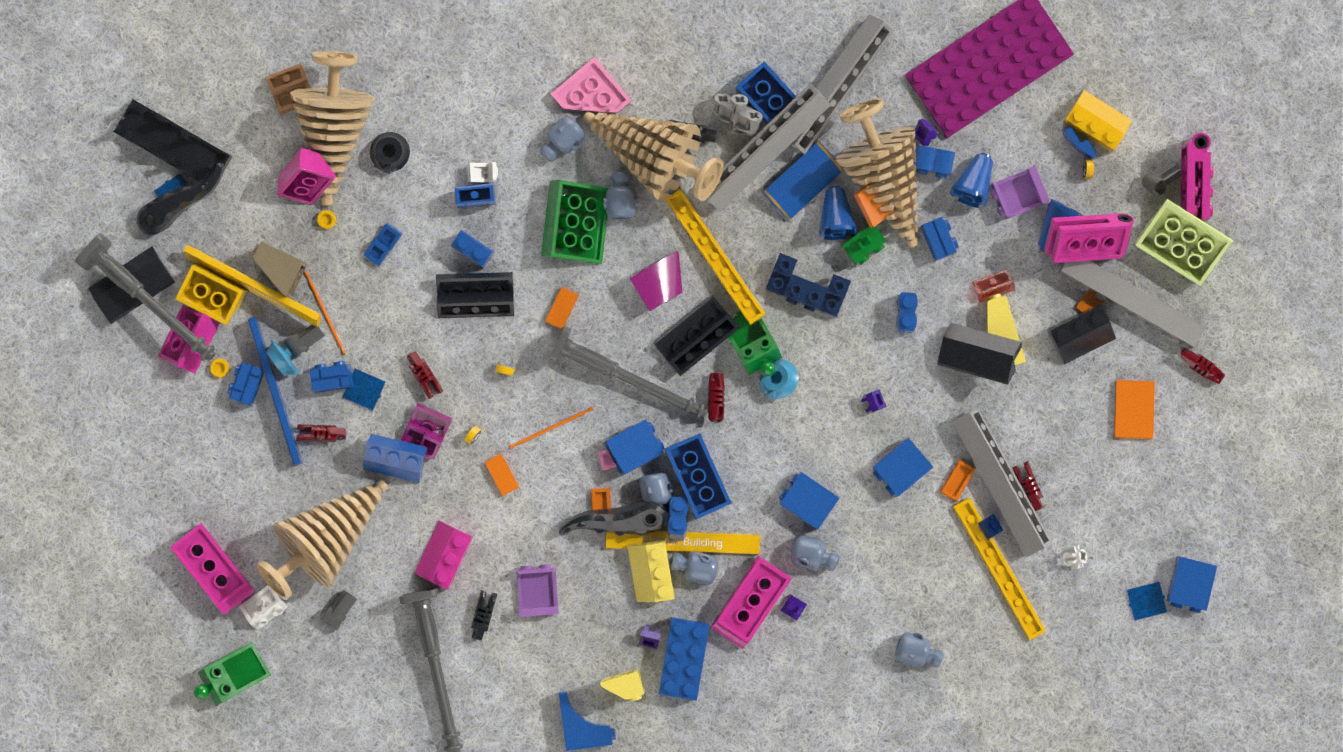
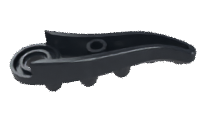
(173, 203)
(619, 520)

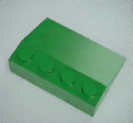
(575, 222)

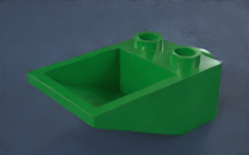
(754, 346)
(234, 673)

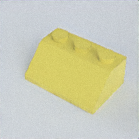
(651, 571)
(626, 685)

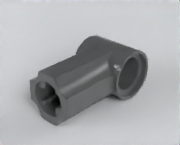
(1158, 182)
(302, 341)
(337, 612)

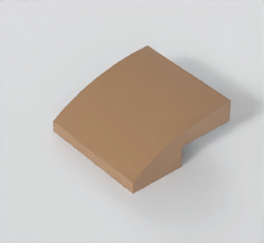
(283, 83)

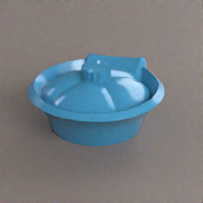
(281, 359)
(782, 382)

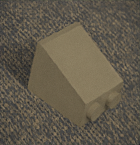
(280, 267)

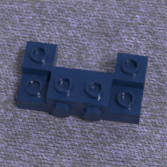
(804, 291)

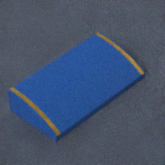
(803, 181)

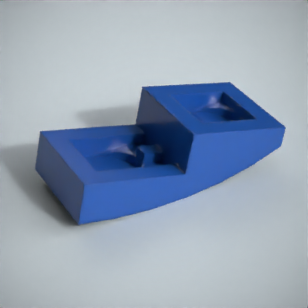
(1084, 148)
(383, 244)

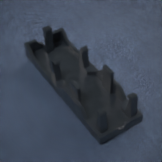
(170, 141)

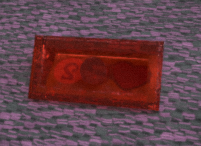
(993, 284)

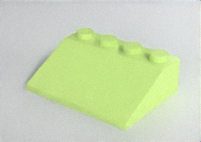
(1183, 242)

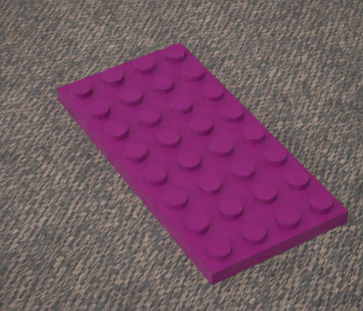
(989, 65)

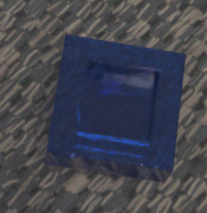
(990, 526)

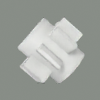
(1075, 557)

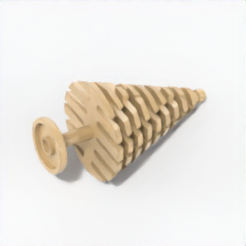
(332, 117)
(657, 152)
(887, 162)
(321, 538)

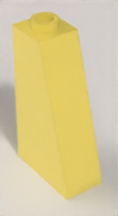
(1000, 321)

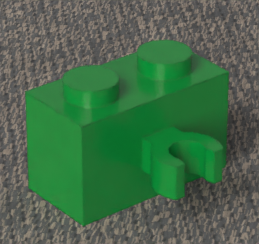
(863, 244)

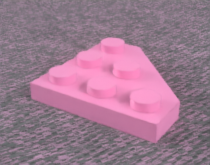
(591, 91)

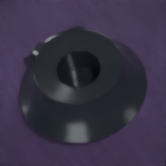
(389, 152)

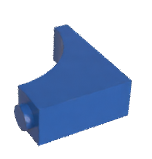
(580, 732)

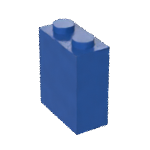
(634, 447)
(902, 468)
(808, 500)
(1191, 584)

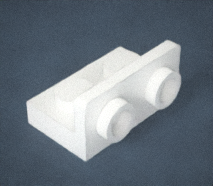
(262, 607)

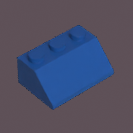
(394, 458)

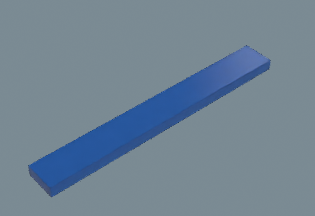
(275, 391)

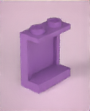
(1019, 193)
(537, 591)

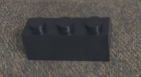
(1082, 334)

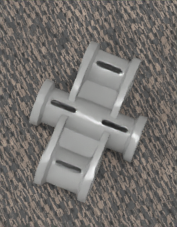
(737, 114)

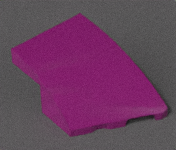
(659, 281)
(422, 427)

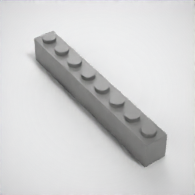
(845, 74)
(768, 145)
(1134, 301)
(1002, 482)

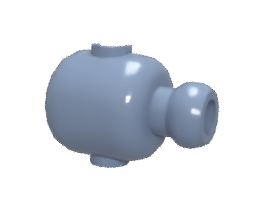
(563, 137)
(620, 199)
(656, 489)
(812, 553)
(696, 567)
(915, 651)

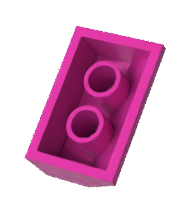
(305, 177)
(177, 350)
(443, 555)

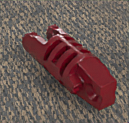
(1202, 366)
(423, 374)
(716, 397)
(320, 433)
(1030, 486)

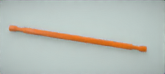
(324, 313)
(551, 427)

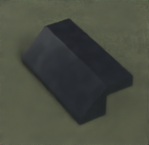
(147, 270)
(475, 295)
(696, 335)
(979, 353)

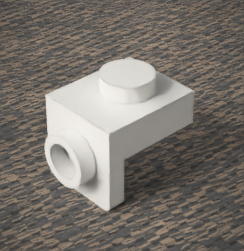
(482, 172)

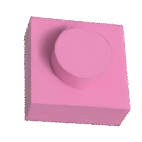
(605, 460)

